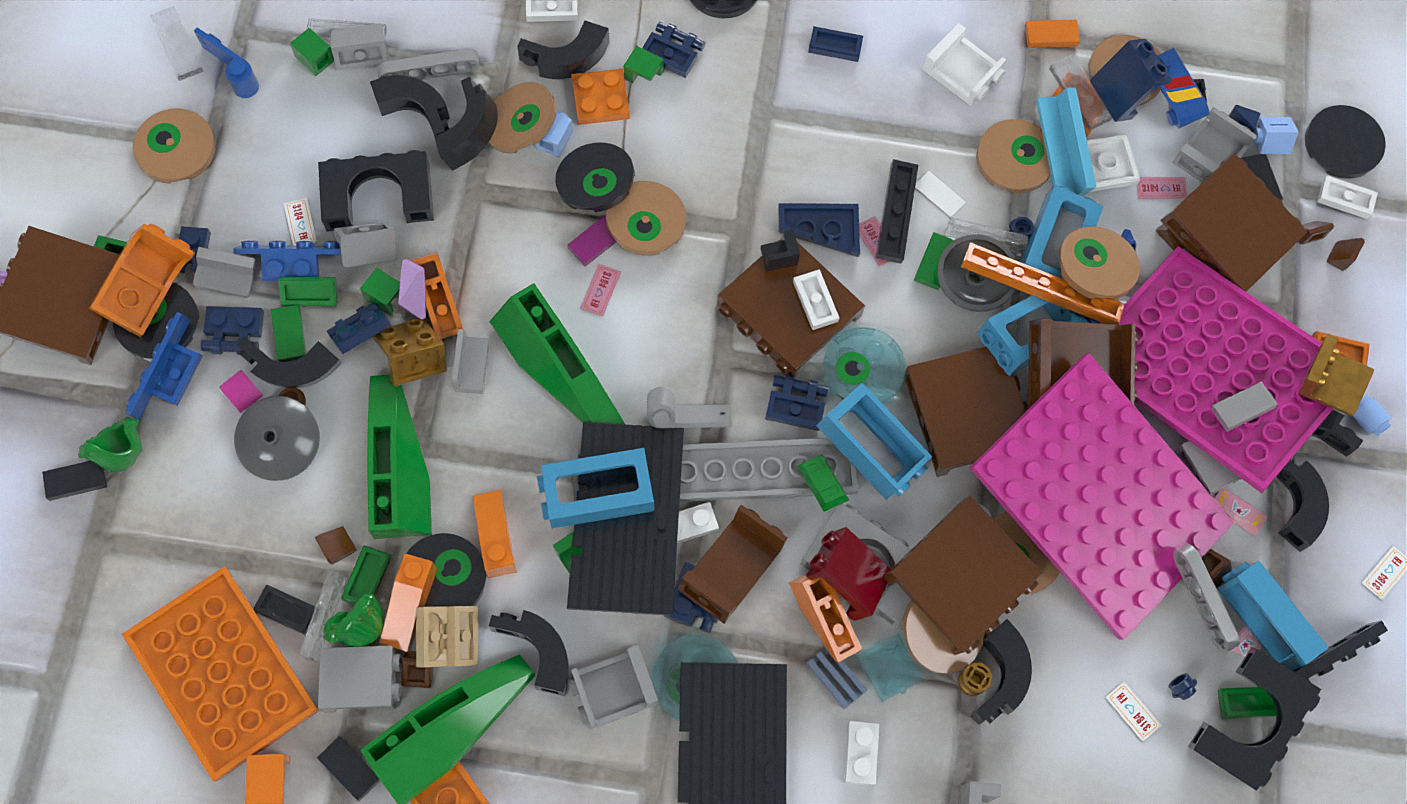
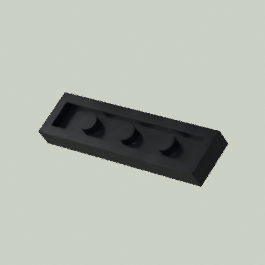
(897, 211)
(1343, 650)

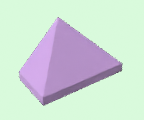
(412, 289)

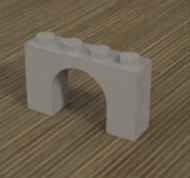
(872, 534)

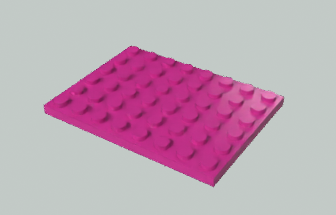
(1208, 342)
(1101, 495)

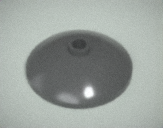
(956, 281)
(294, 441)

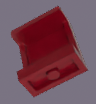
(851, 571)

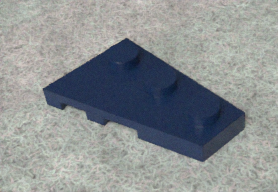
(823, 224)

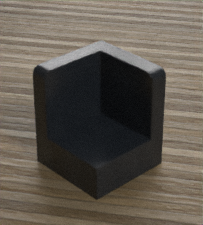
(781, 253)

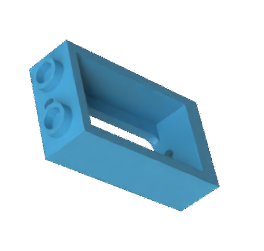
(1054, 199)
(1001, 343)
(887, 430)
(601, 507)
(1271, 616)

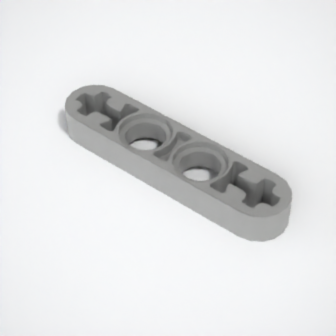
(431, 65)
(1206, 598)

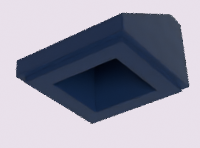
(1245, 117)

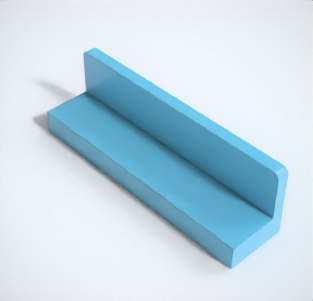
(1066, 142)

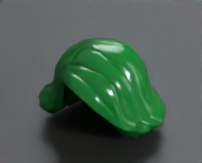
(114, 446)
(358, 626)

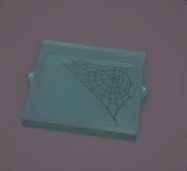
(890, 668)

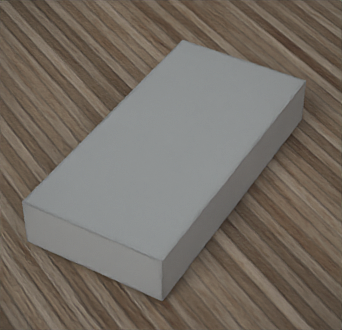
(1244, 406)

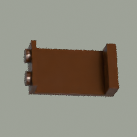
(733, 564)

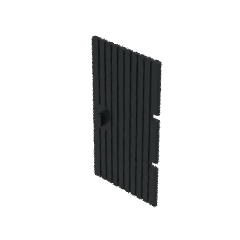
(630, 558)
(734, 733)

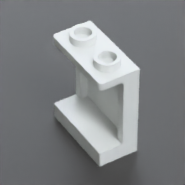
(963, 66)

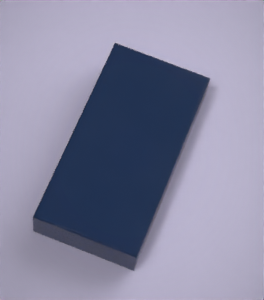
(835, 44)

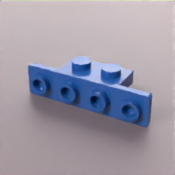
(288, 261)
(169, 370)

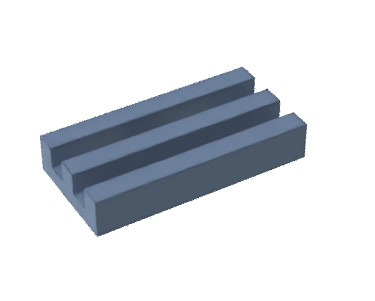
(829, 686)

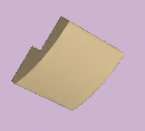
(446, 636)

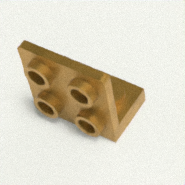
(412, 351)
(1336, 379)

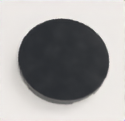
(1345, 141)

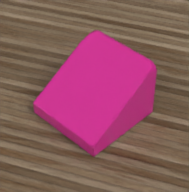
(240, 391)

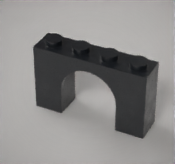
(342, 178)
(1292, 700)

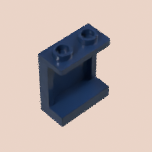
(1129, 79)

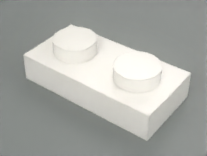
(551, 10)
(1347, 197)
(815, 299)
(696, 522)
(862, 753)

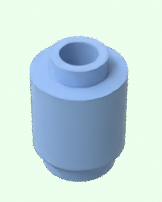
(1372, 416)

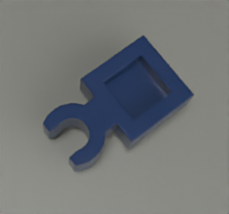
(196, 238)

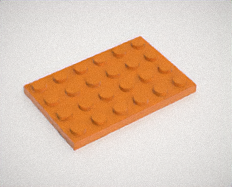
(220, 673)

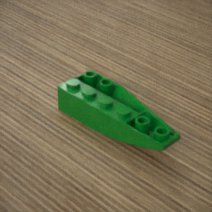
(551, 356)
(395, 466)
(444, 729)

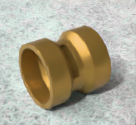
(973, 684)

